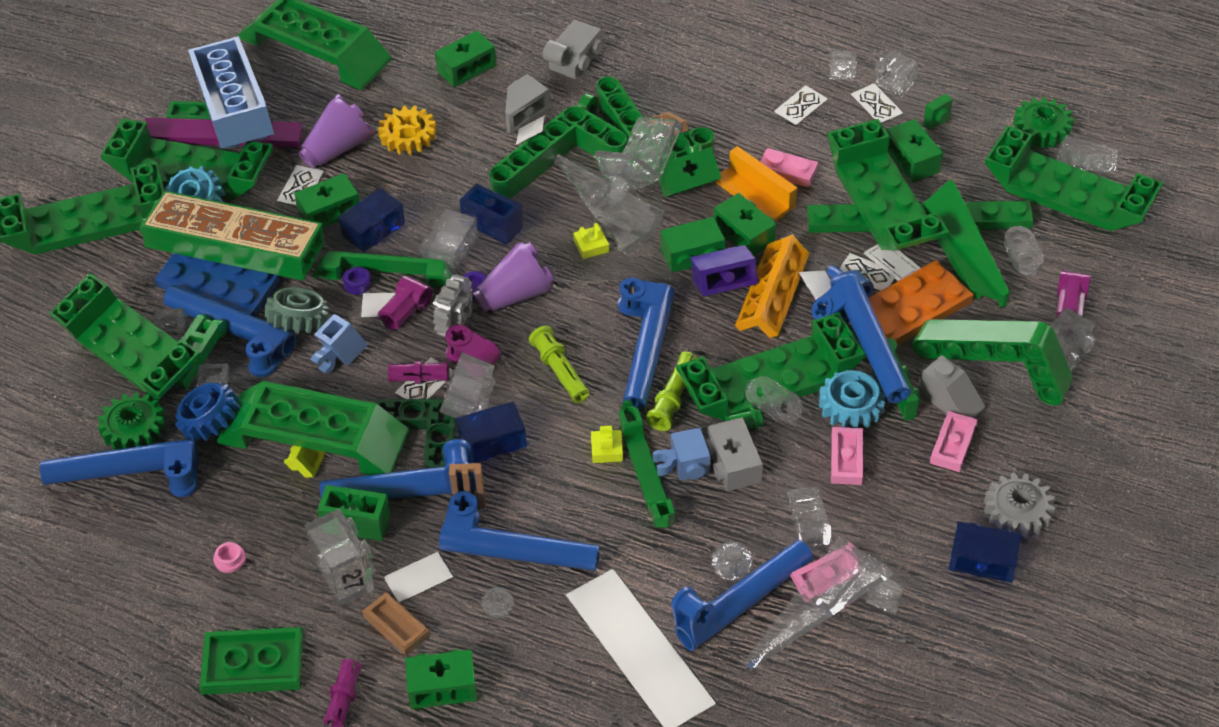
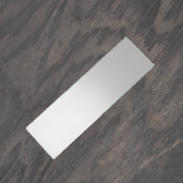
(640, 650)

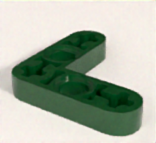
(427, 420)

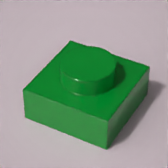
(938, 111)

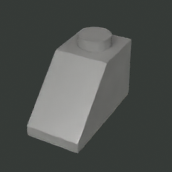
(525, 102)
(950, 389)

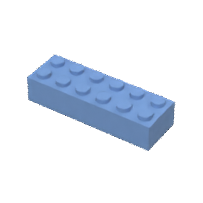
(231, 93)

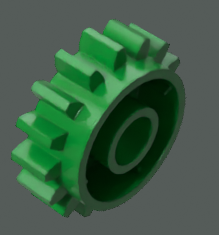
(1045, 121)
(131, 422)

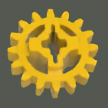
(407, 130)

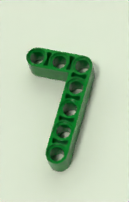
(622, 114)
(559, 136)
(1001, 341)

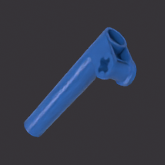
(654, 305)
(854, 306)
(266, 344)
(176, 458)
(414, 482)
(462, 535)
(701, 620)

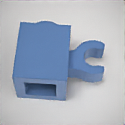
(339, 342)
(687, 454)

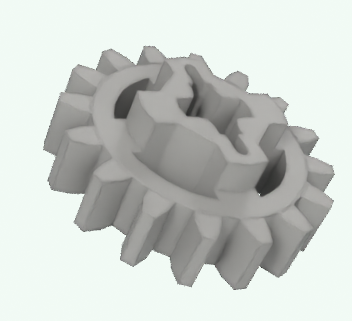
(453, 304)

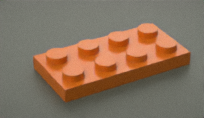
(916, 298)

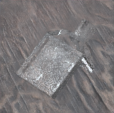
(641, 160)

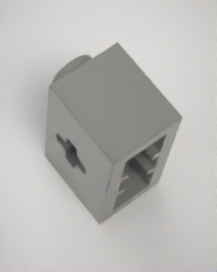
(734, 454)

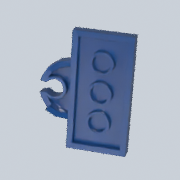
(227, 284)

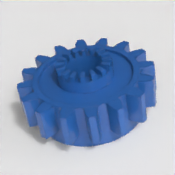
(206, 410)

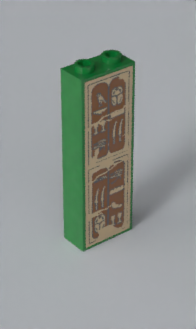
(233, 235)

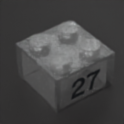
(341, 556)

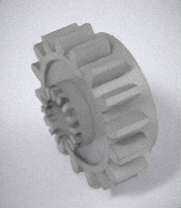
(1019, 505)

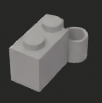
(573, 49)

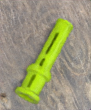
(554, 356)
(668, 400)

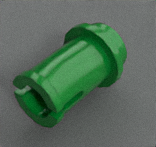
(752, 418)

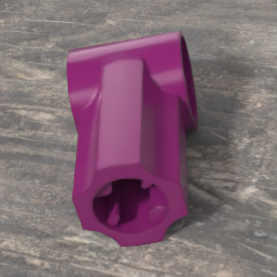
(1072, 291)
(408, 297)

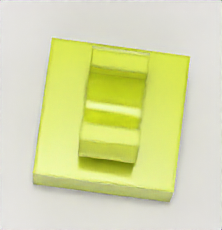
(591, 241)
(606, 445)
(304, 460)

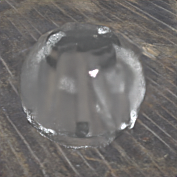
(732, 560)

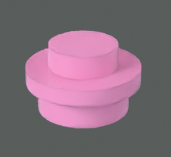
(229, 557)

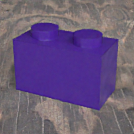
(724, 270)

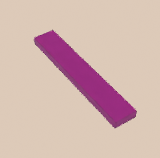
(203, 133)

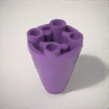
(335, 133)
(514, 279)

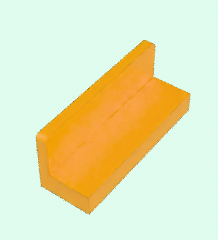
(759, 184)

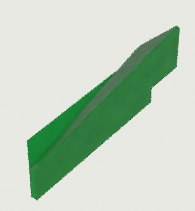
(966, 246)

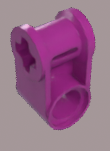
(466, 341)

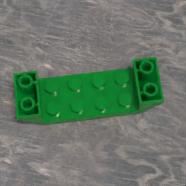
(322, 35)
(134, 147)
(1068, 187)
(880, 189)
(81, 217)
(123, 338)
(796, 366)
(318, 423)

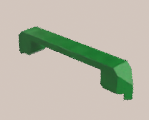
(333, 264)
(658, 505)

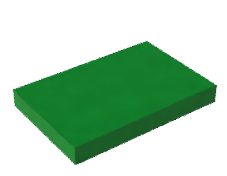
(252, 660)

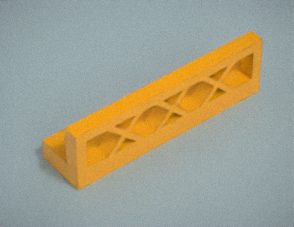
(778, 280)

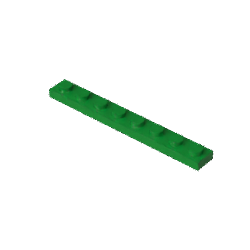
(985, 215)

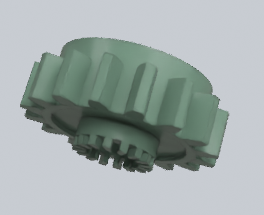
(296, 309)

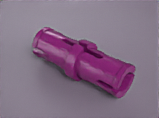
(418, 372)
(342, 693)

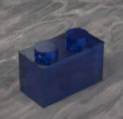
(494, 213)
(372, 220)
(492, 431)
(985, 551)

